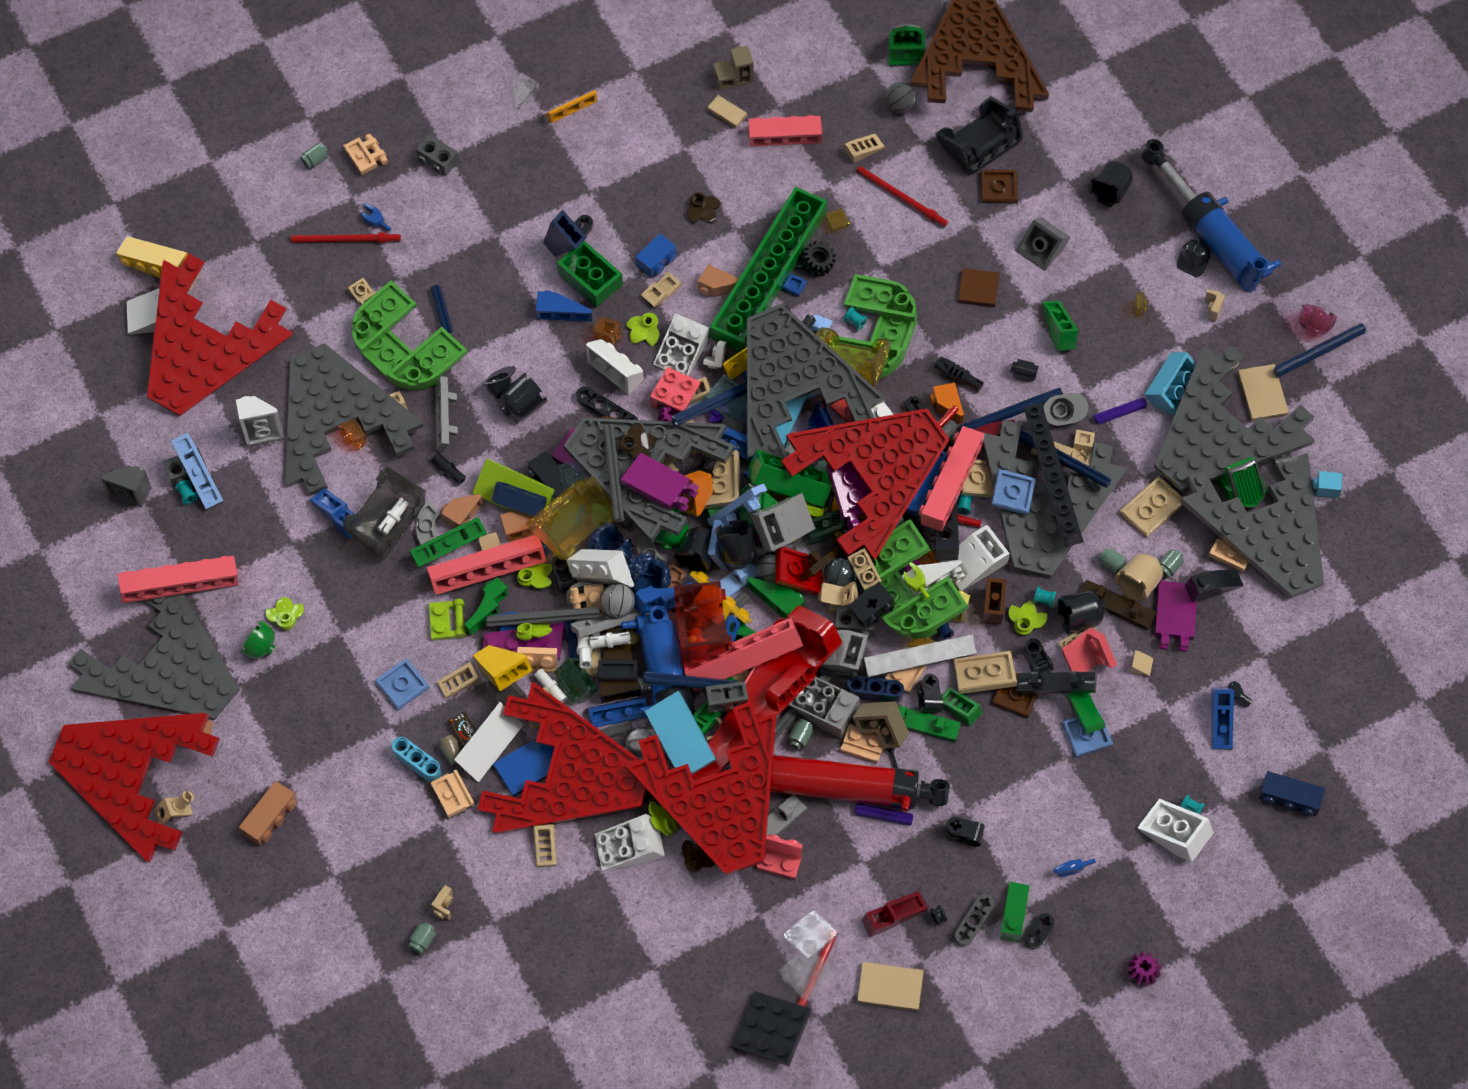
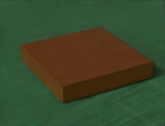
(999, 186)
(978, 287)
(1012, 701)

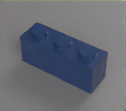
(1291, 793)

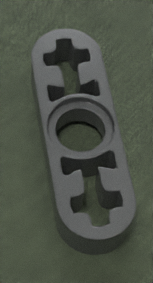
(977, 905)

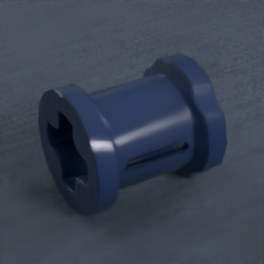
(945, 632)

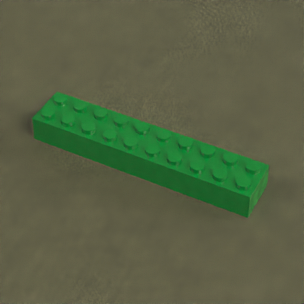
(769, 266)

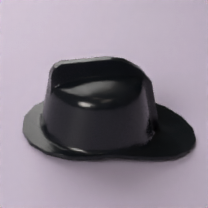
(1193, 258)
(499, 381)

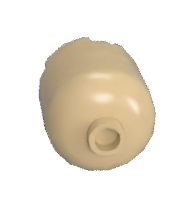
(1139, 577)

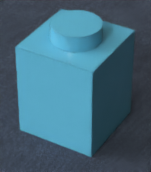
(1328, 484)

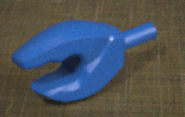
(375, 219)
(1072, 867)

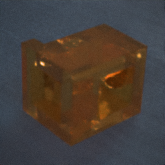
(607, 330)
(353, 434)

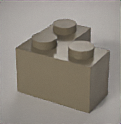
(736, 71)
(884, 720)

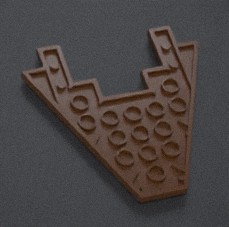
(978, 35)

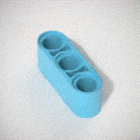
(412, 752)

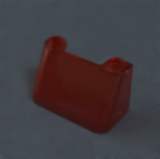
(701, 622)

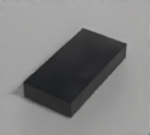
(617, 670)

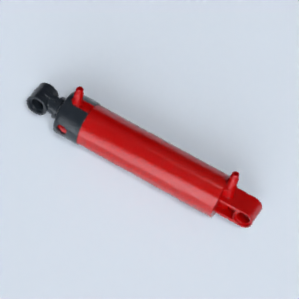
(855, 783)

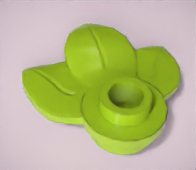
(643, 331)
(538, 576)
(283, 611)
(1026, 615)
(527, 631)
(661, 819)

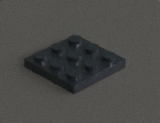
(771, 1028)

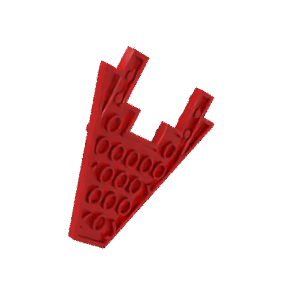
(193, 358)
(888, 455)
(111, 760)
(584, 774)
(726, 810)

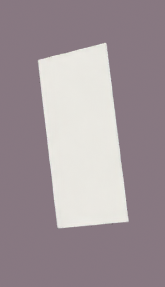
(488, 742)

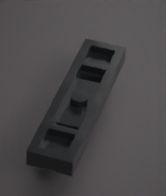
(1057, 682)

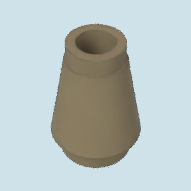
(449, 748)

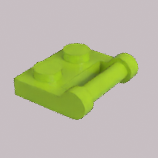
(441, 620)

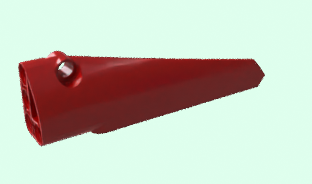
(778, 681)

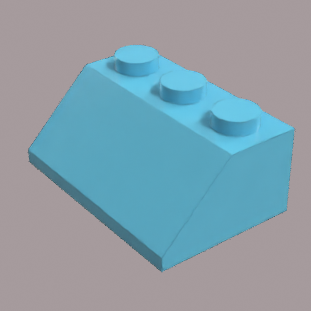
(1171, 382)

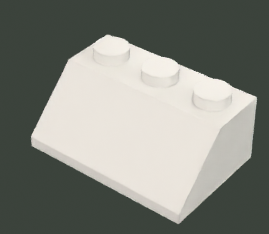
(614, 365)
(258, 420)
(600, 567)

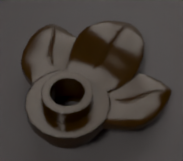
(703, 210)
(640, 441)
(693, 852)

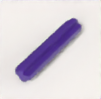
(1120, 410)
(883, 814)

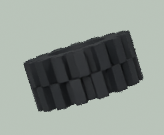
(825, 252)

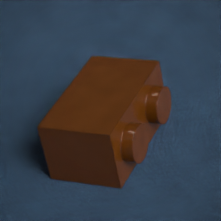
(994, 601)

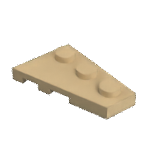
(725, 482)

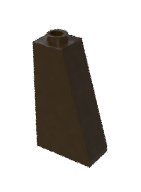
(618, 690)

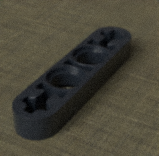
(609, 405)

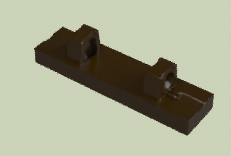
(817, 561)
(1122, 606)

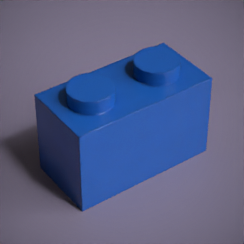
(656, 256)

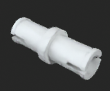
(393, 516)
(610, 640)
(584, 652)
(543, 678)

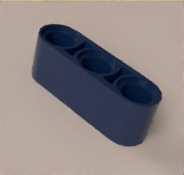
(518, 498)
(883, 685)

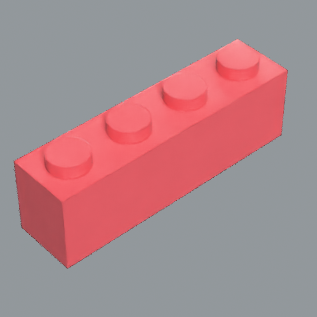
(785, 130)

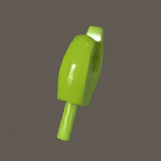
(918, 582)

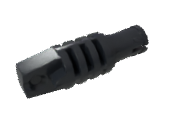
(958, 373)

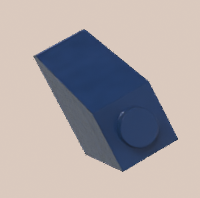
(563, 235)

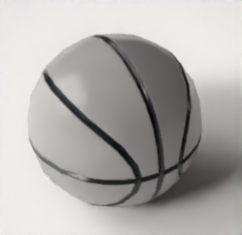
(617, 600)

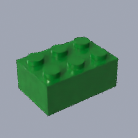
(590, 273)

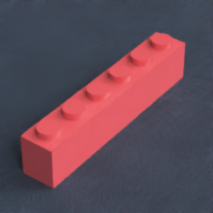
(951, 479)
(486, 564)
(177, 579)
(749, 652)

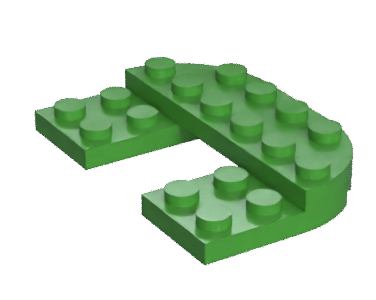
(896, 317)
(389, 354)
(913, 615)

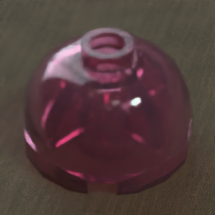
(1315, 320)

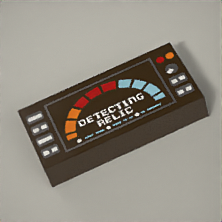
(462, 728)

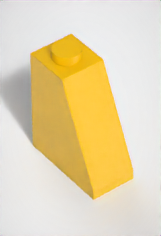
(502, 666)

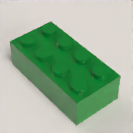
(810, 482)

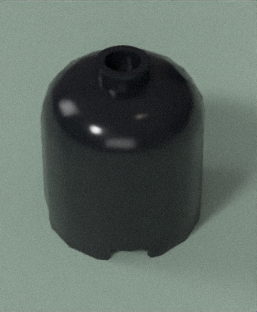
(1111, 182)
(521, 398)
(736, 543)
(693, 550)
(1081, 611)

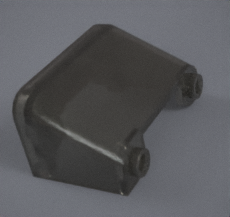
(364, 524)

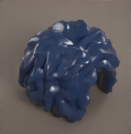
(610, 539)
(648, 572)

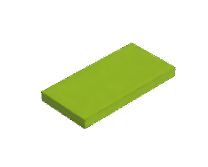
(495, 472)

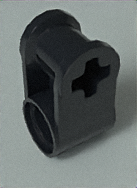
(562, 575)
(1039, 660)
(929, 694)
(967, 831)

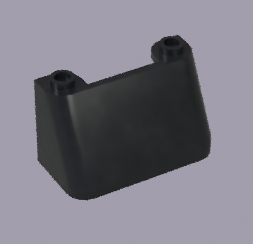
(984, 138)

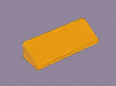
(572, 107)

